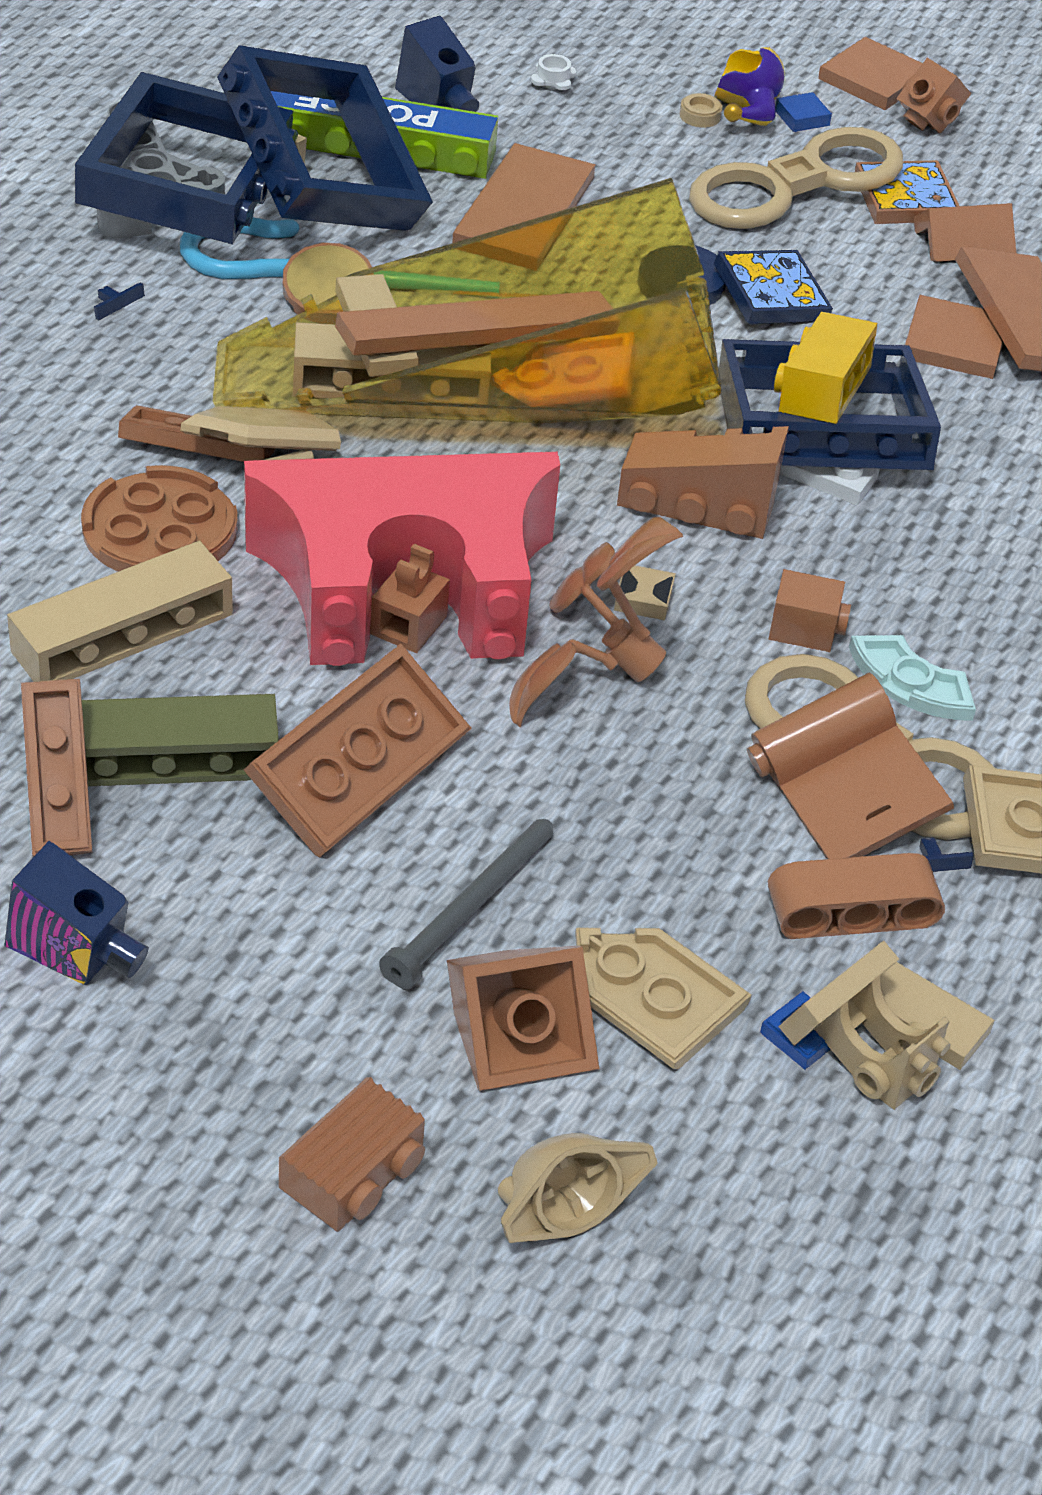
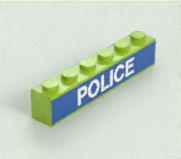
(433, 134)

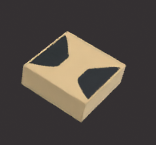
(647, 591)

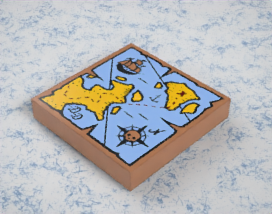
(913, 190)

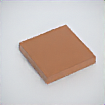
(870, 72)
(954, 337)

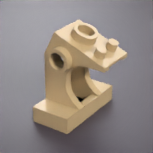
(857, 998)

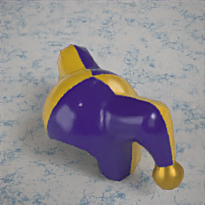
(751, 85)

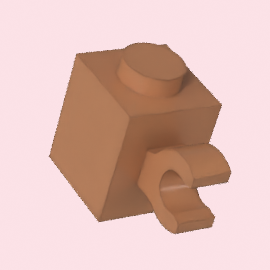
(410, 602)

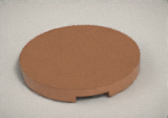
(156, 514)

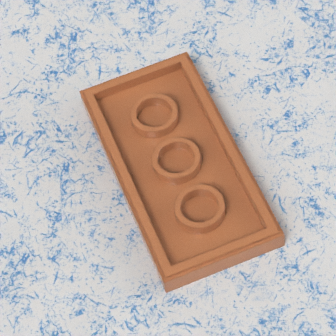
(524, 188)
(1011, 296)
(357, 750)

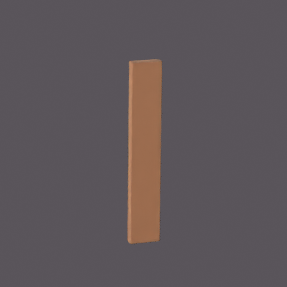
(461, 322)

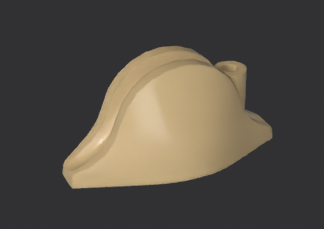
(570, 1185)

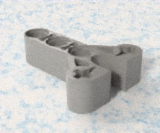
(152, 159)

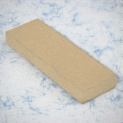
(373, 293)

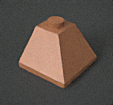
(524, 1014)

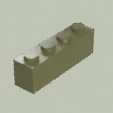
(176, 738)

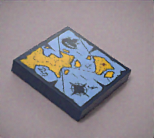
(772, 286)

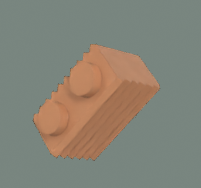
(353, 1155)

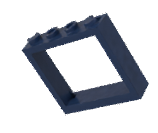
(398, 190)
(159, 201)
(856, 439)

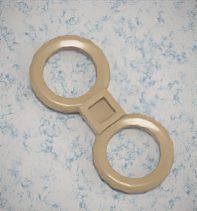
(795, 175)
(834, 674)

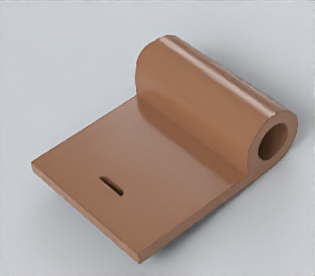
(849, 770)

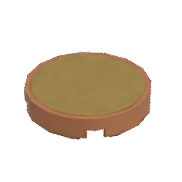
(316, 269)

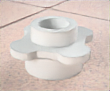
(554, 72)

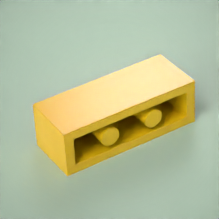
(826, 367)

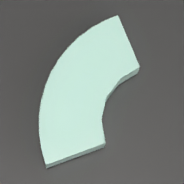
(912, 678)

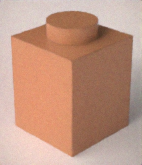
(809, 611)

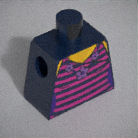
(70, 918)

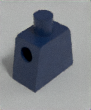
(435, 67)

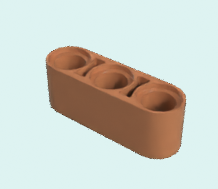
(855, 895)

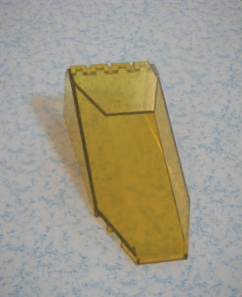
(629, 362)

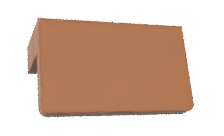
(967, 226)

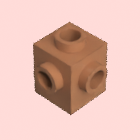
(932, 97)

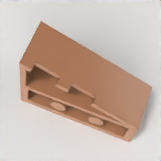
(705, 479)

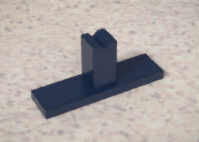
(115, 301)
(944, 862)

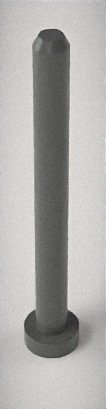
(404, 965)

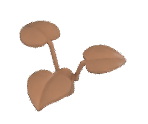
(626, 642)

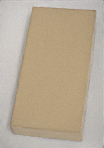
(921, 1001)

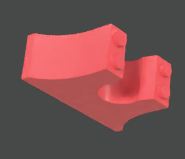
(349, 521)

